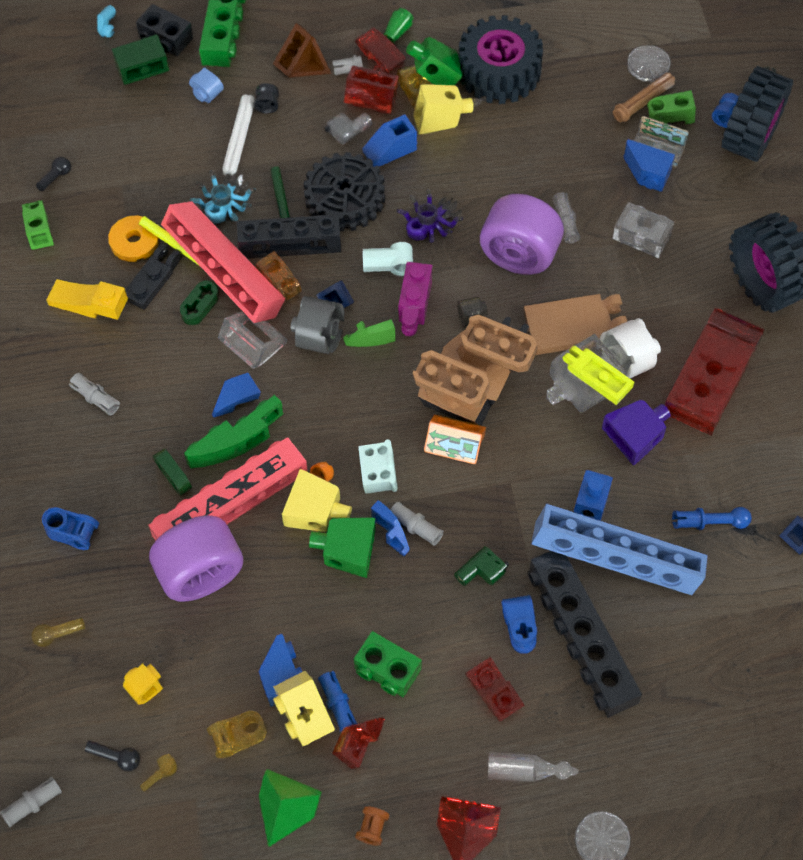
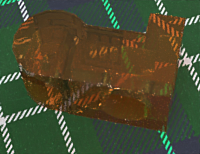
(279, 276)

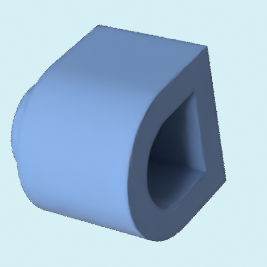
(205, 85)

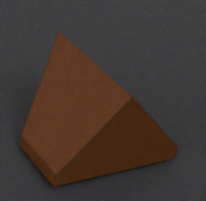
(301, 55)

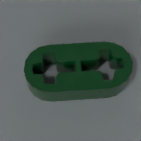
(202, 304)
(172, 472)

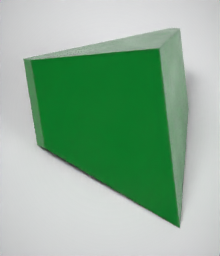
(285, 805)

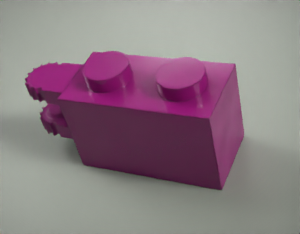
(414, 296)

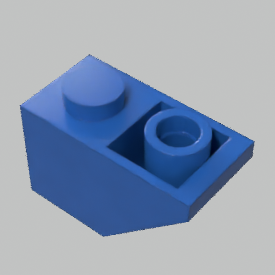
(391, 141)
(277, 667)

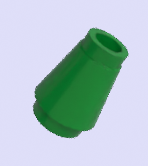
(398, 24)

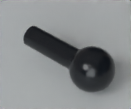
(60, 167)
(127, 758)

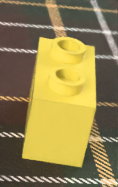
(300, 692)

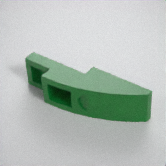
(229, 442)

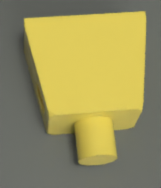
(439, 108)
(313, 503)

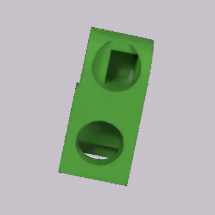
(673, 108)
(37, 225)

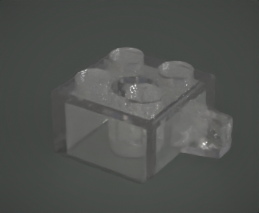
(570, 386)

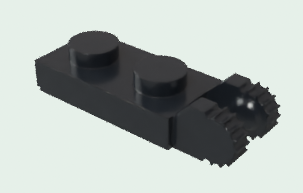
(152, 277)

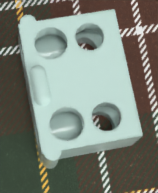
(378, 467)

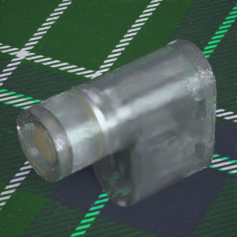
(344, 129)

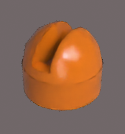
(321, 469)

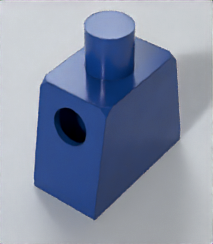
(593, 494)

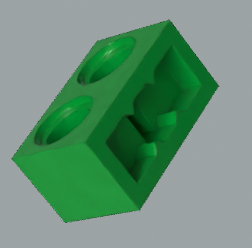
(392, 659)

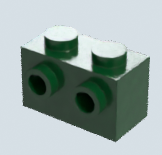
(143, 56)

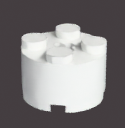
(632, 346)

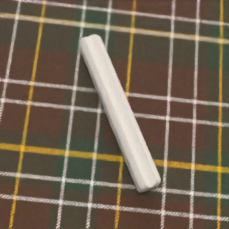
(238, 135)

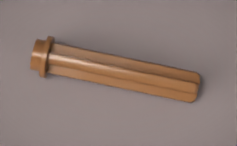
(623, 111)

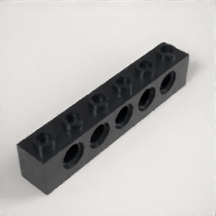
(558, 567)

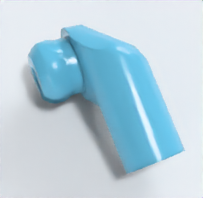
(103, 18)

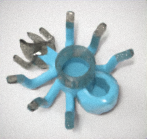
(222, 197)

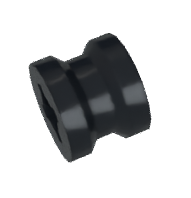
(266, 98)

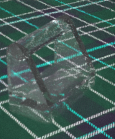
(246, 344)

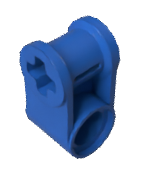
(74, 530)
(520, 620)

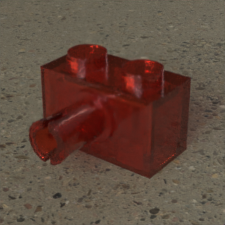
(371, 88)

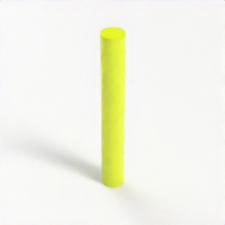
(163, 235)

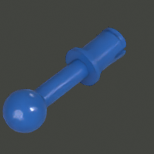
(738, 517)

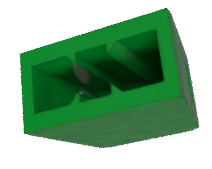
(435, 61)
(347, 544)

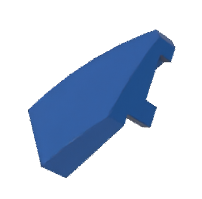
(235, 392)
(395, 536)

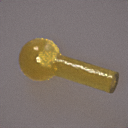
(44, 634)

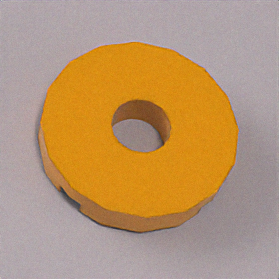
(131, 251)

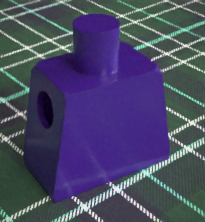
(636, 428)

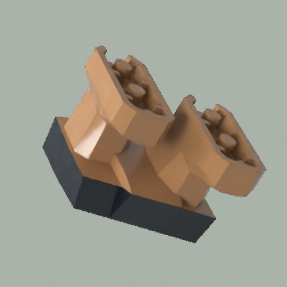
(473, 369)

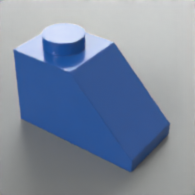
(648, 164)

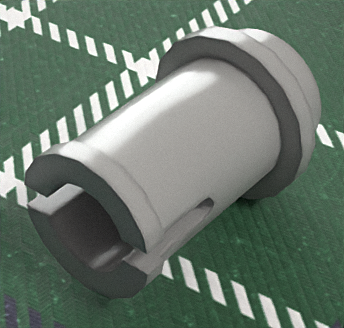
(347, 64)

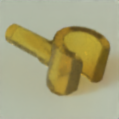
(167, 768)

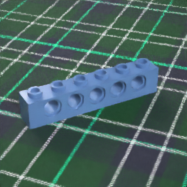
(619, 549)

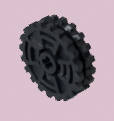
(346, 188)

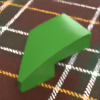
(372, 335)

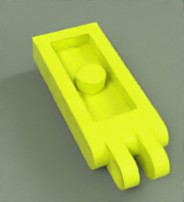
(598, 374)

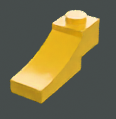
(88, 299)

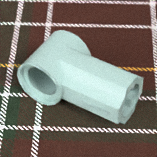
(388, 259)

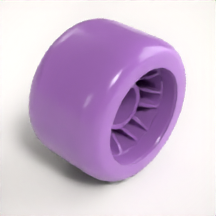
(521, 234)
(195, 558)

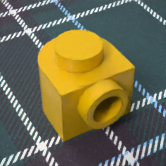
(142, 683)

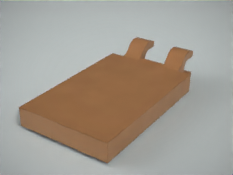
(570, 321)

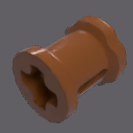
(372, 826)

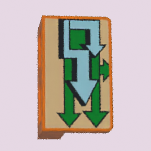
(454, 439)

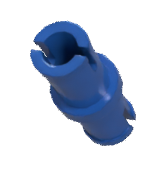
(336, 700)

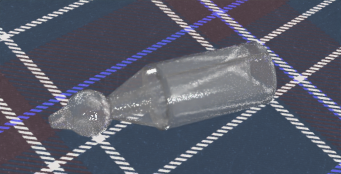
(525, 767)

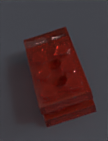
(723, 351)

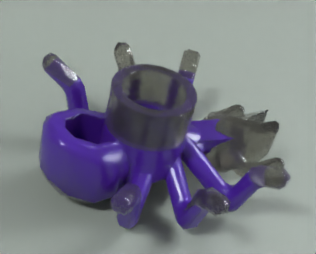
(428, 218)

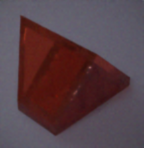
(467, 826)

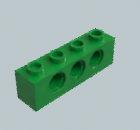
(220, 32)

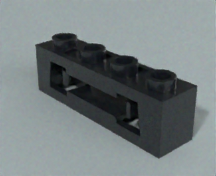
(289, 236)

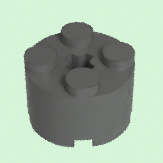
(318, 325)

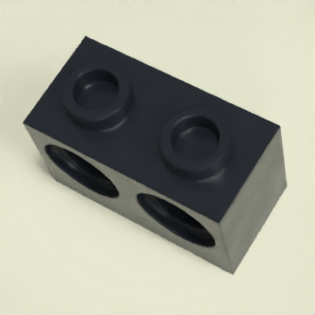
(171, 29)

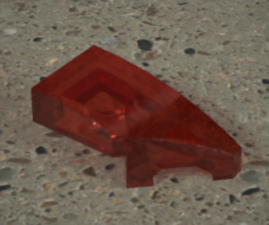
(355, 739)

